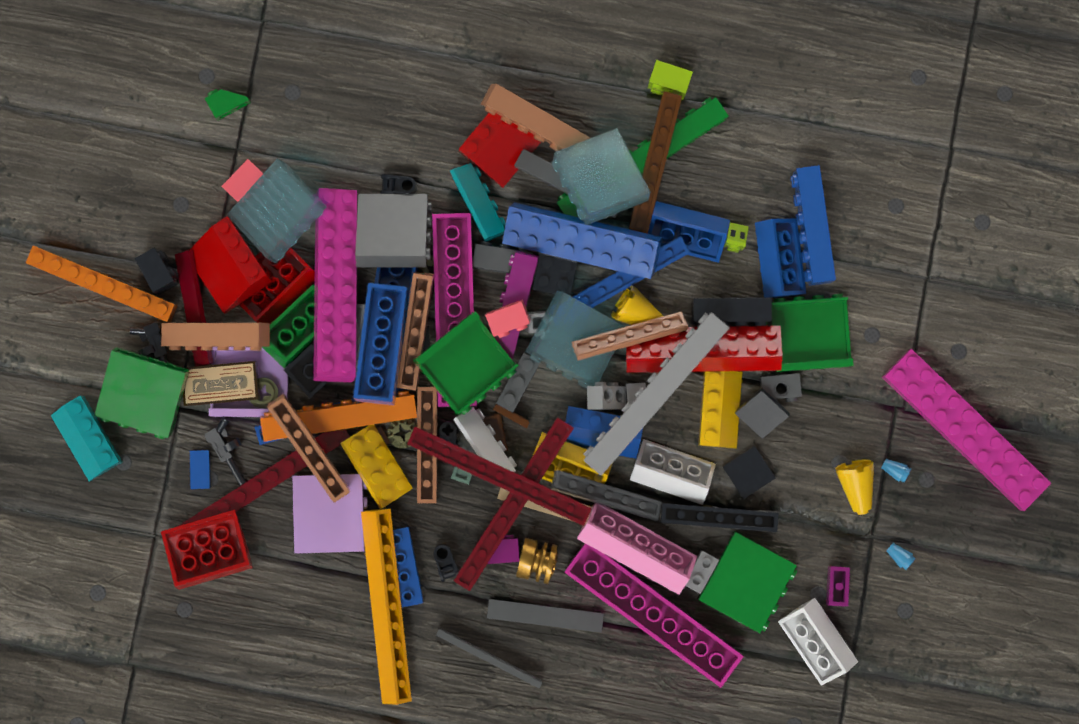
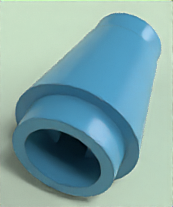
(896, 470)
(900, 556)

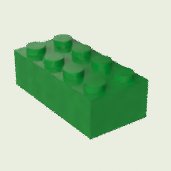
(293, 330)

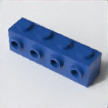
(407, 568)

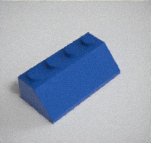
(700, 231)
(780, 258)
(590, 425)

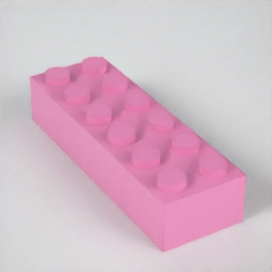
(638, 548)

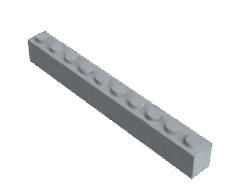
(656, 393)

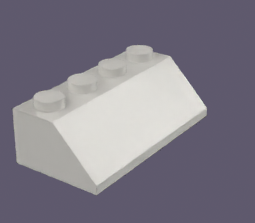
(482, 439)
(673, 472)
(818, 641)

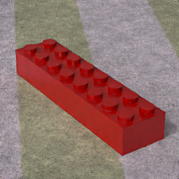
(737, 350)

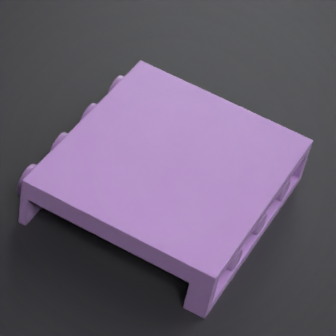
(266, 367)
(326, 525)

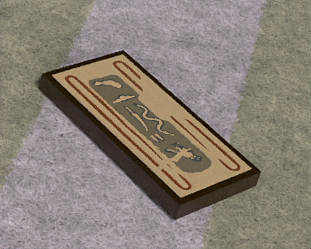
(221, 383)

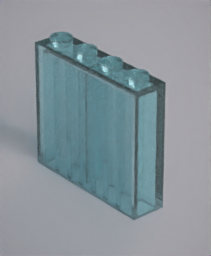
(600, 176)
(276, 211)
(561, 325)

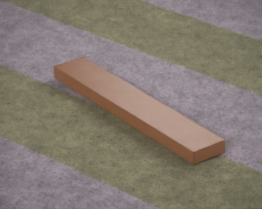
(629, 335)

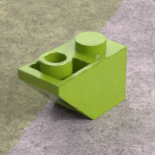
(736, 237)

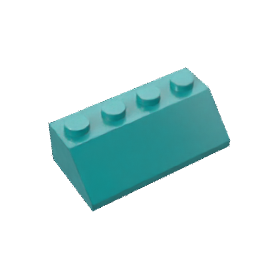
(477, 201)
(86, 438)

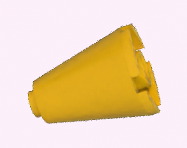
(634, 308)
(857, 484)

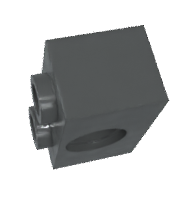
(791, 383)

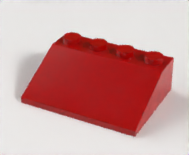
(496, 147)
(228, 265)
(289, 279)
(206, 549)

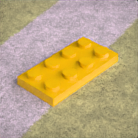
(376, 466)

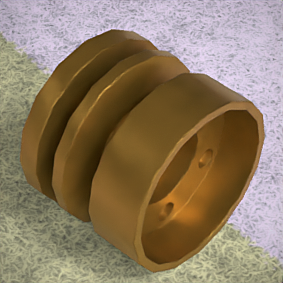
(537, 561)

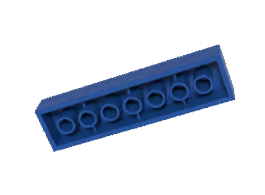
(573, 240)

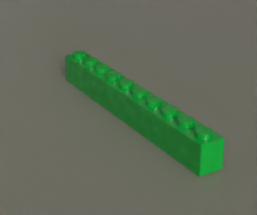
(685, 132)

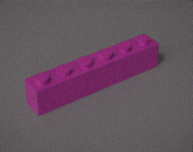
(518, 288)

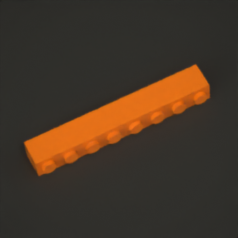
(101, 284)
(344, 415)

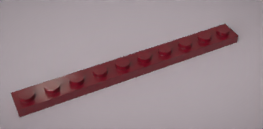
(499, 476)
(269, 478)
(512, 506)

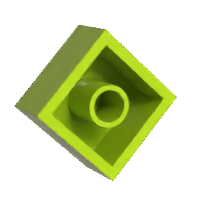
(669, 79)

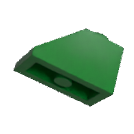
(225, 103)

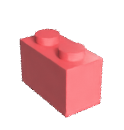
(242, 180)
(508, 318)

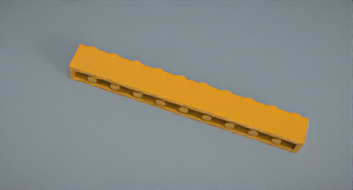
(386, 606)

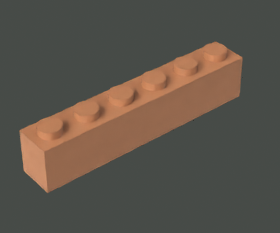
(531, 118)
(415, 329)
(215, 335)
(308, 448)
(426, 463)

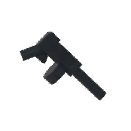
(151, 333)
(224, 449)

